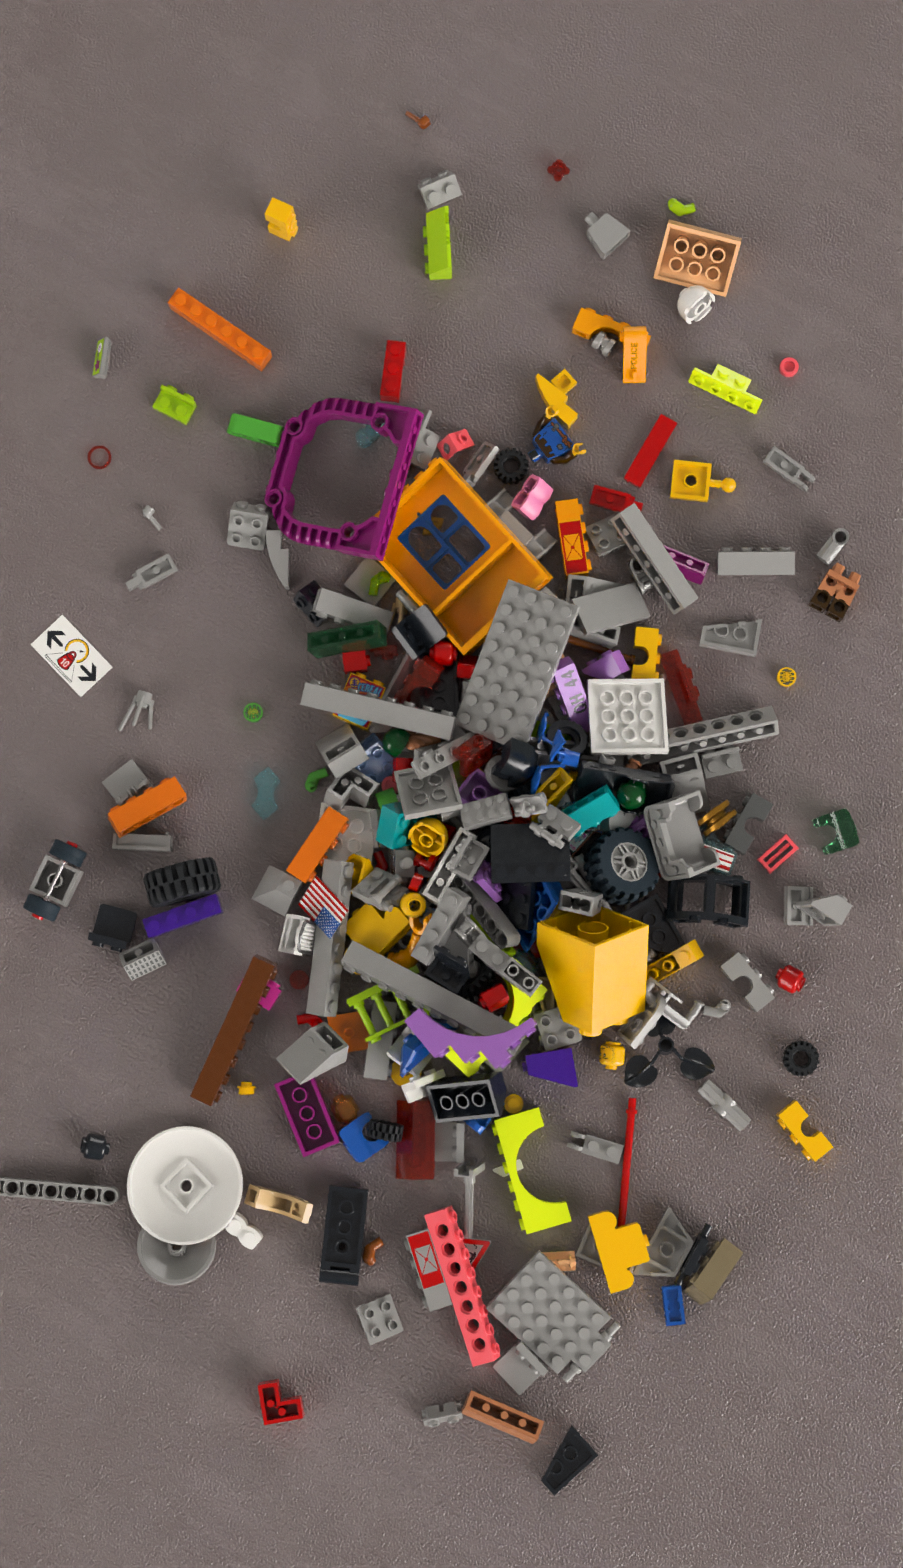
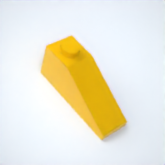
(554, 788)

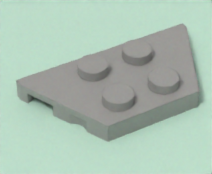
(667, 1248)

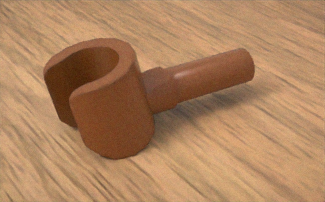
(422, 122)

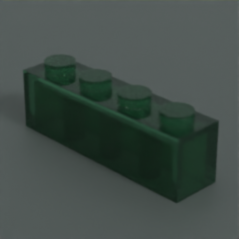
(347, 639)

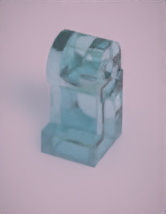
(366, 436)

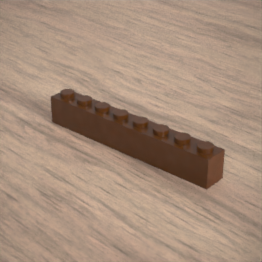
(233, 1031)

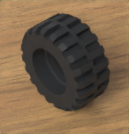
(182, 882)

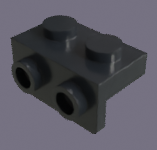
(305, 599)

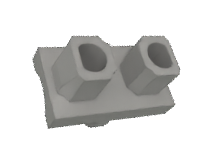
(529, 804)

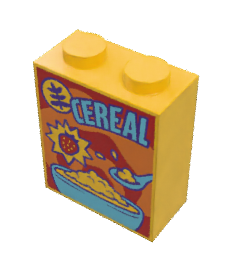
(359, 682)

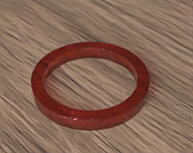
(99, 467)

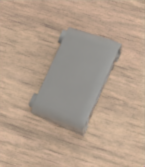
(678, 837)

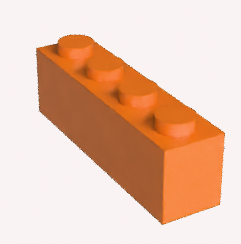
(146, 807)
(317, 845)

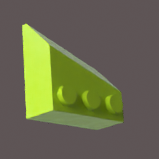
(438, 244)

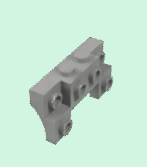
(536, 545)

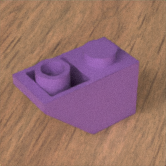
(608, 667)

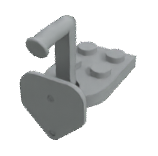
(655, 1006)

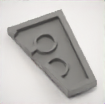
(734, 638)

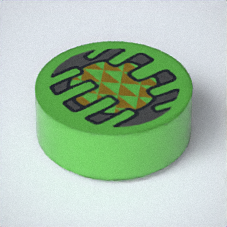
(253, 712)

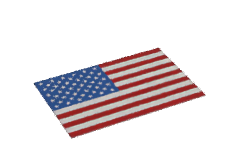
(323, 907)

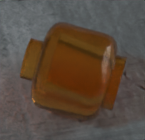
(344, 1108)

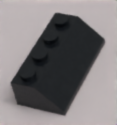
(467, 1097)

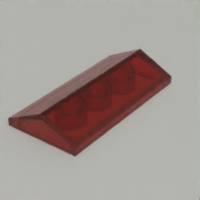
(417, 1148)

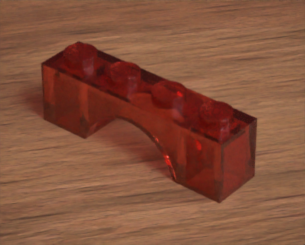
(425, 675)

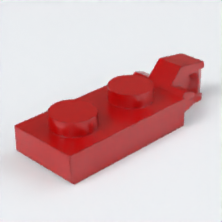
(612, 499)

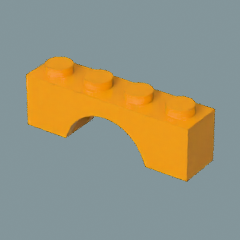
(590, 324)

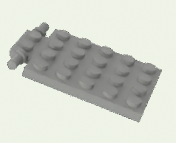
(553, 1317)

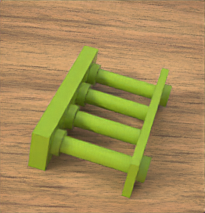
(374, 992)

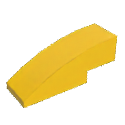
(553, 396)

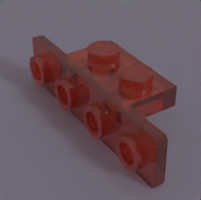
(682, 687)

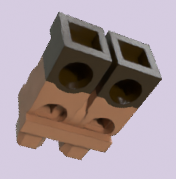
(838, 586)

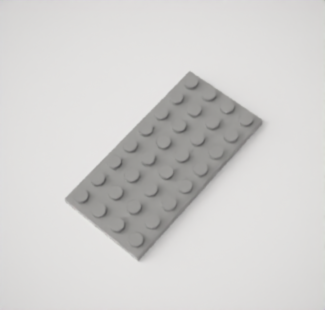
(516, 664)

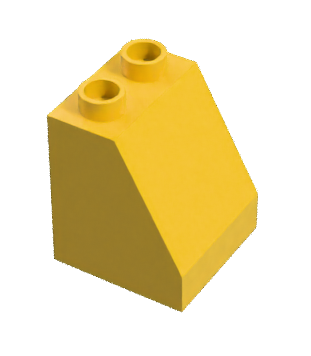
(595, 967)

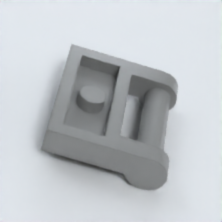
(376, 886)

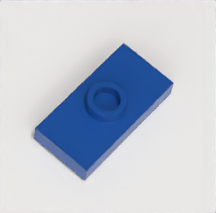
(673, 1305)

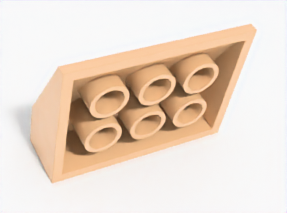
(697, 257)

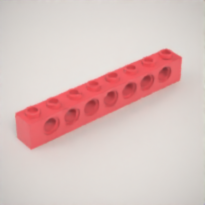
(477, 1352)

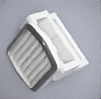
(297, 935)

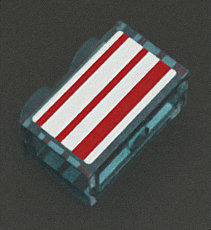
(726, 856)

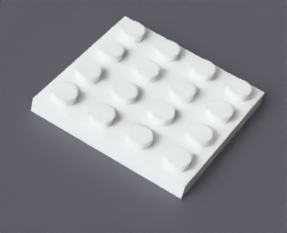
(627, 716)

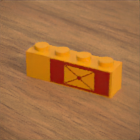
(571, 537)

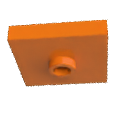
(350, 1029)

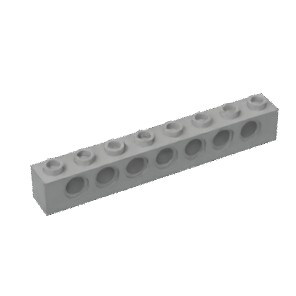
(715, 734)

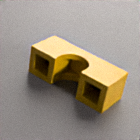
(281, 219)
(648, 641)
(792, 1118)

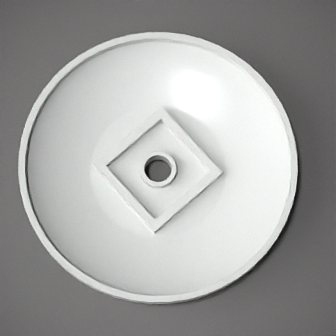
(157, 1182)

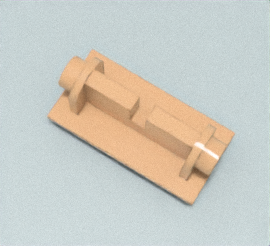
(563, 1259)

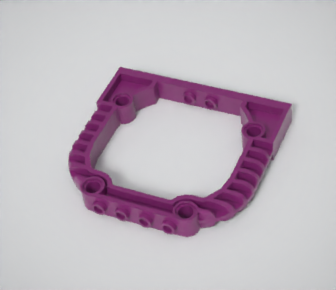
(371, 536)

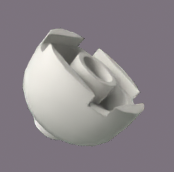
(694, 303)

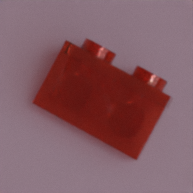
(473, 753)

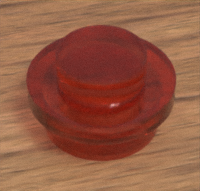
(299, 979)

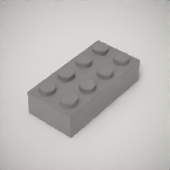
(486, 811)

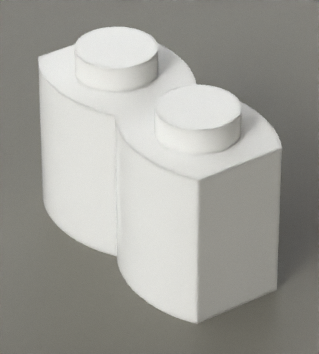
(246, 1233)

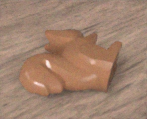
(420, 740)

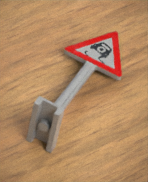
(476, 1247)

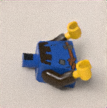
(552, 441)

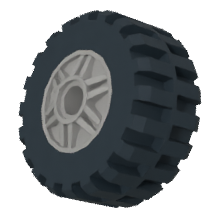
(621, 866)

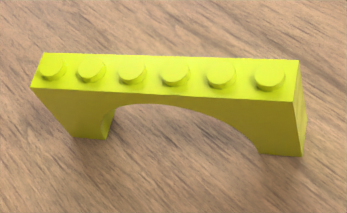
(519, 1006)
(535, 1212)

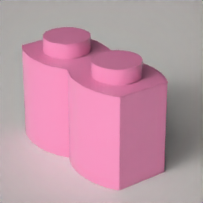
(532, 497)

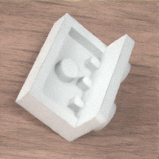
(416, 1087)

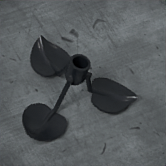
(695, 1062)

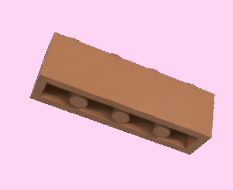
(502, 1417)

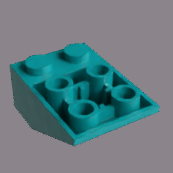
(393, 827)

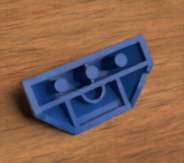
(414, 1051)

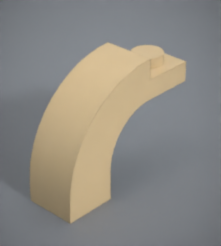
(279, 1203)

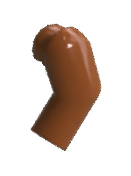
(369, 1251)

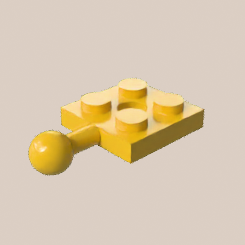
(702, 475)

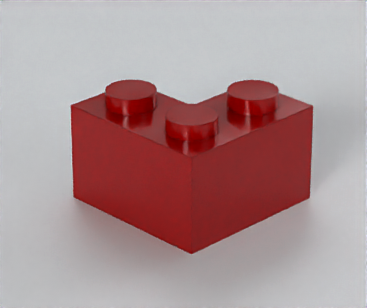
(274, 1407)

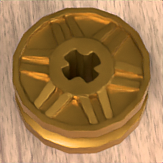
(716, 818)

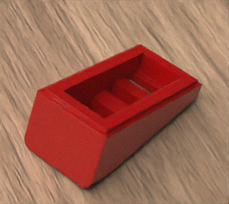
(466, 666)

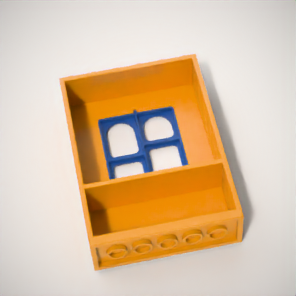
(473, 595)

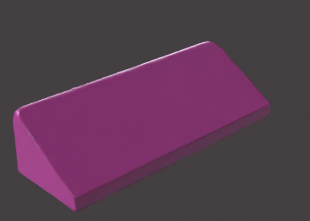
(691, 567)

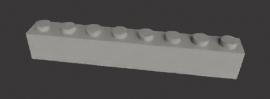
(378, 710)
(328, 952)

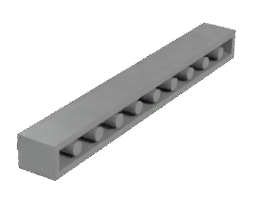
(424, 993)

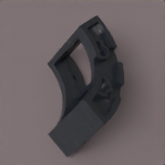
(739, 908)

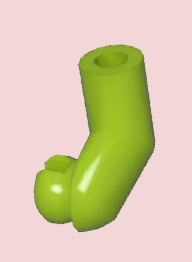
(680, 209)

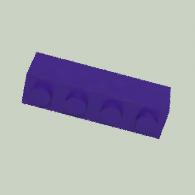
(182, 916)

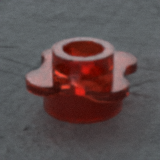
(558, 164)

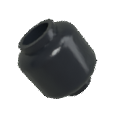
(94, 1146)

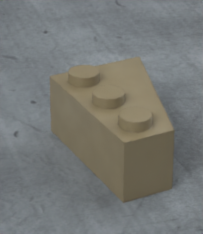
(712, 1271)

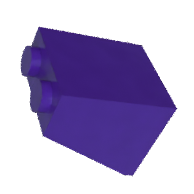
(552, 1066)

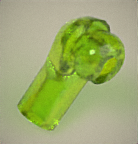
(376, 580)

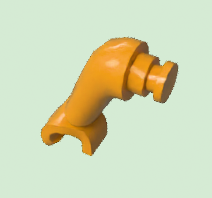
(404, 956)

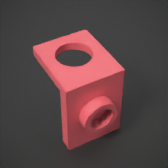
(457, 441)

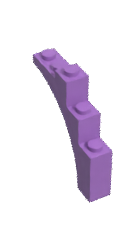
(494, 1047)

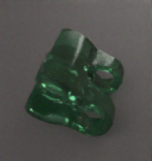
(845, 830)

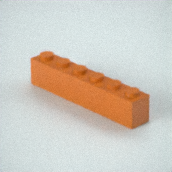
(220, 329)

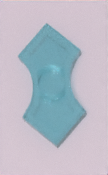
(265, 802)

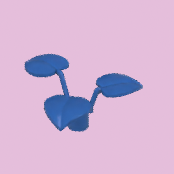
(565, 756)

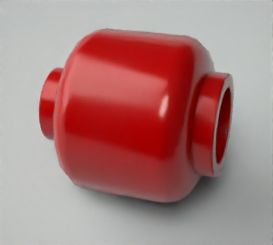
(444, 653)
(790, 979)

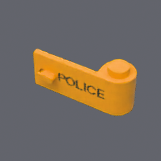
(634, 353)

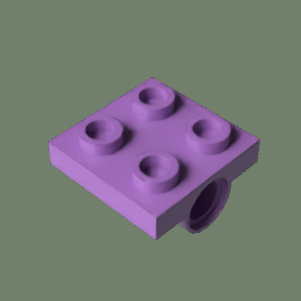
(484, 879)

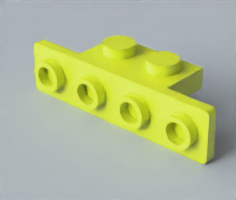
(728, 386)

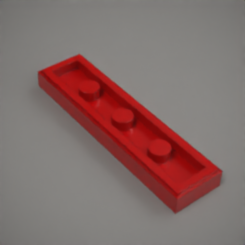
(650, 451)

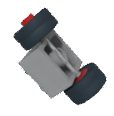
(55, 880)

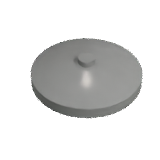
(172, 1262)

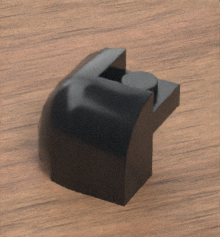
(516, 763)

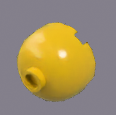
(428, 836)

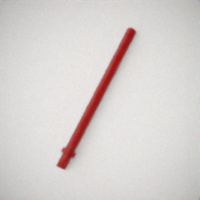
(627, 1161)

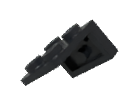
(419, 631)
(113, 927)
(448, 970)

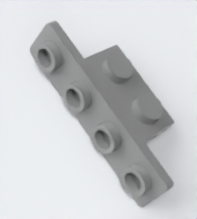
(425, 444)
(439, 758)

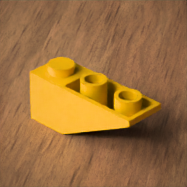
(674, 961)

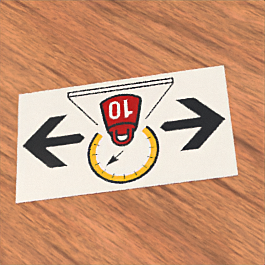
(71, 655)

